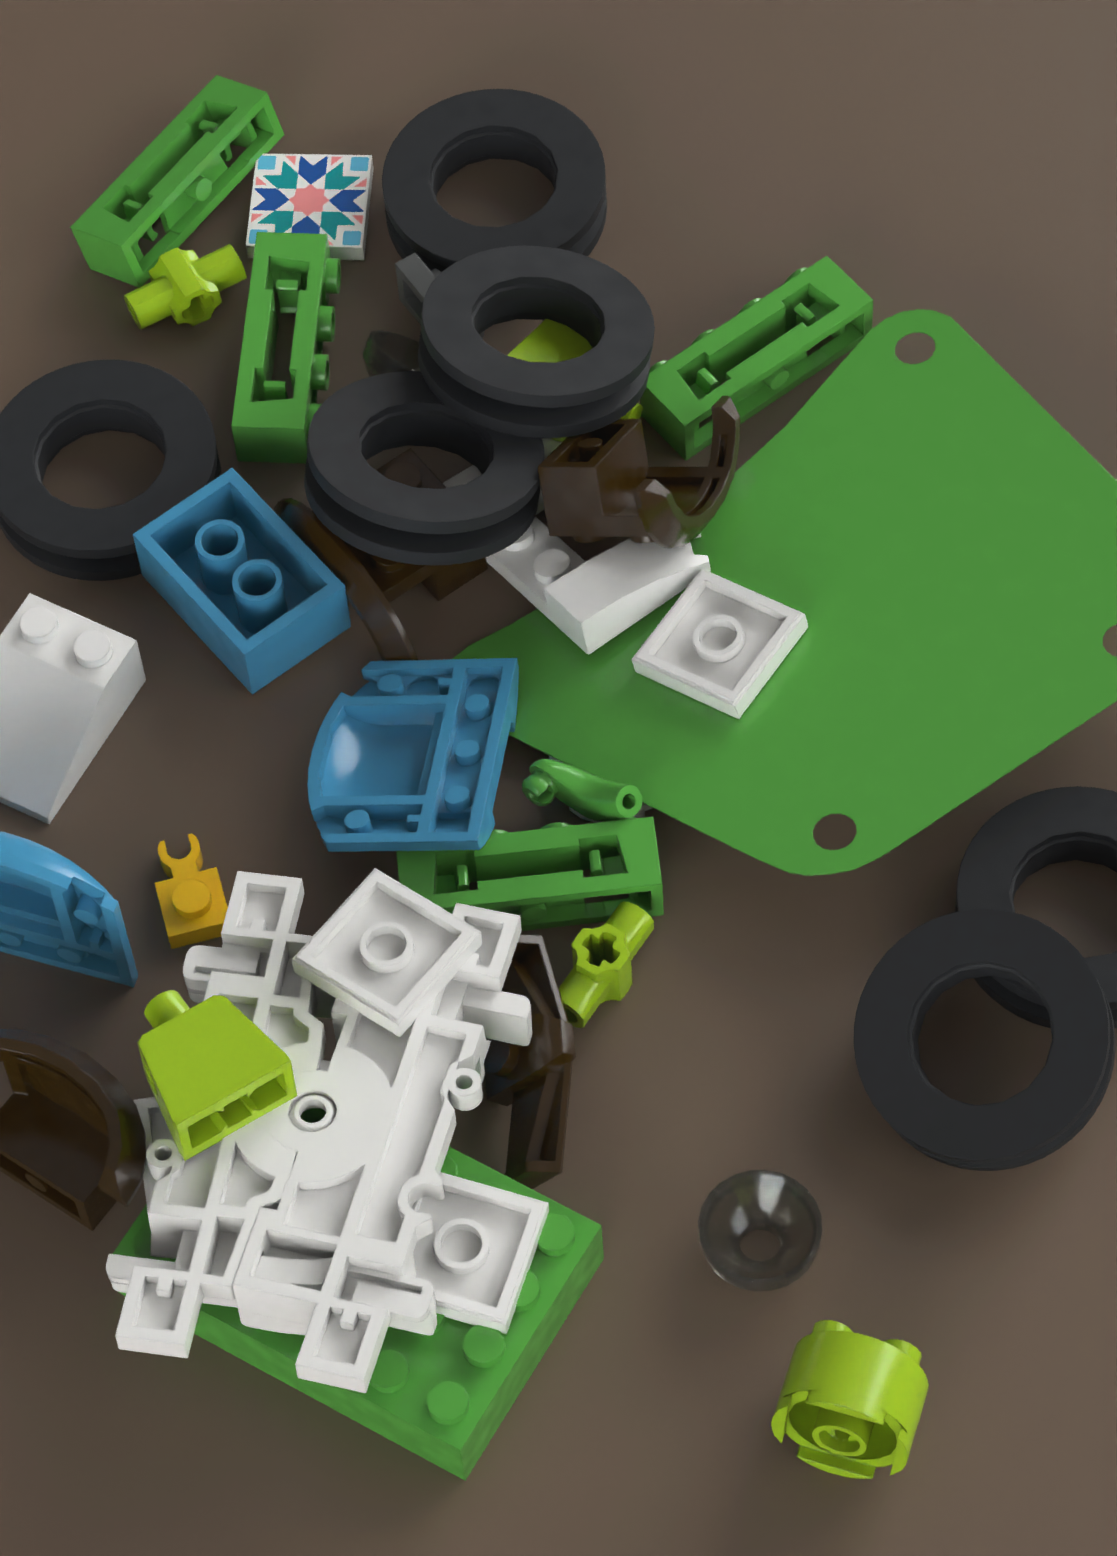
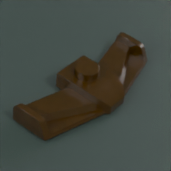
(535, 1075)

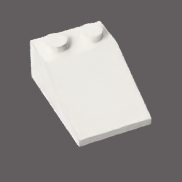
(59, 701)

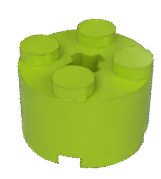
(851, 1401)

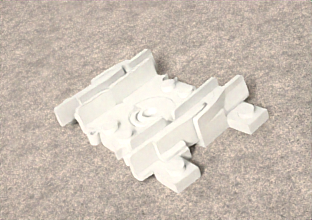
(317, 1218)

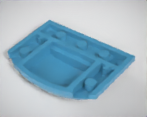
(414, 756)
(60, 914)

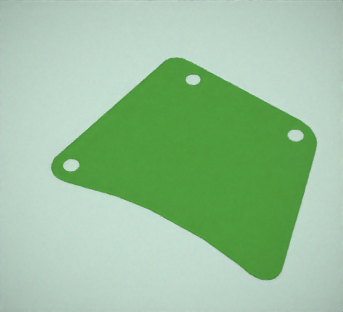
(948, 598)

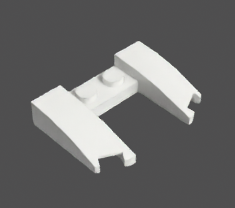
(594, 596)

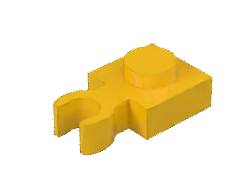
(192, 898)

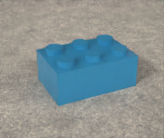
(242, 580)

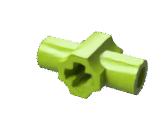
(185, 286)
(604, 962)

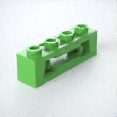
(177, 179)
(304, 275)
(757, 354)
(542, 872)

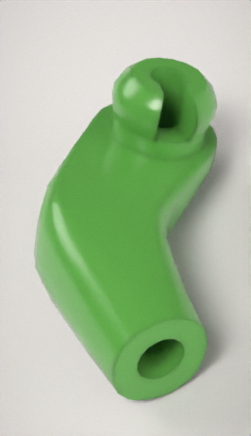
(581, 791)

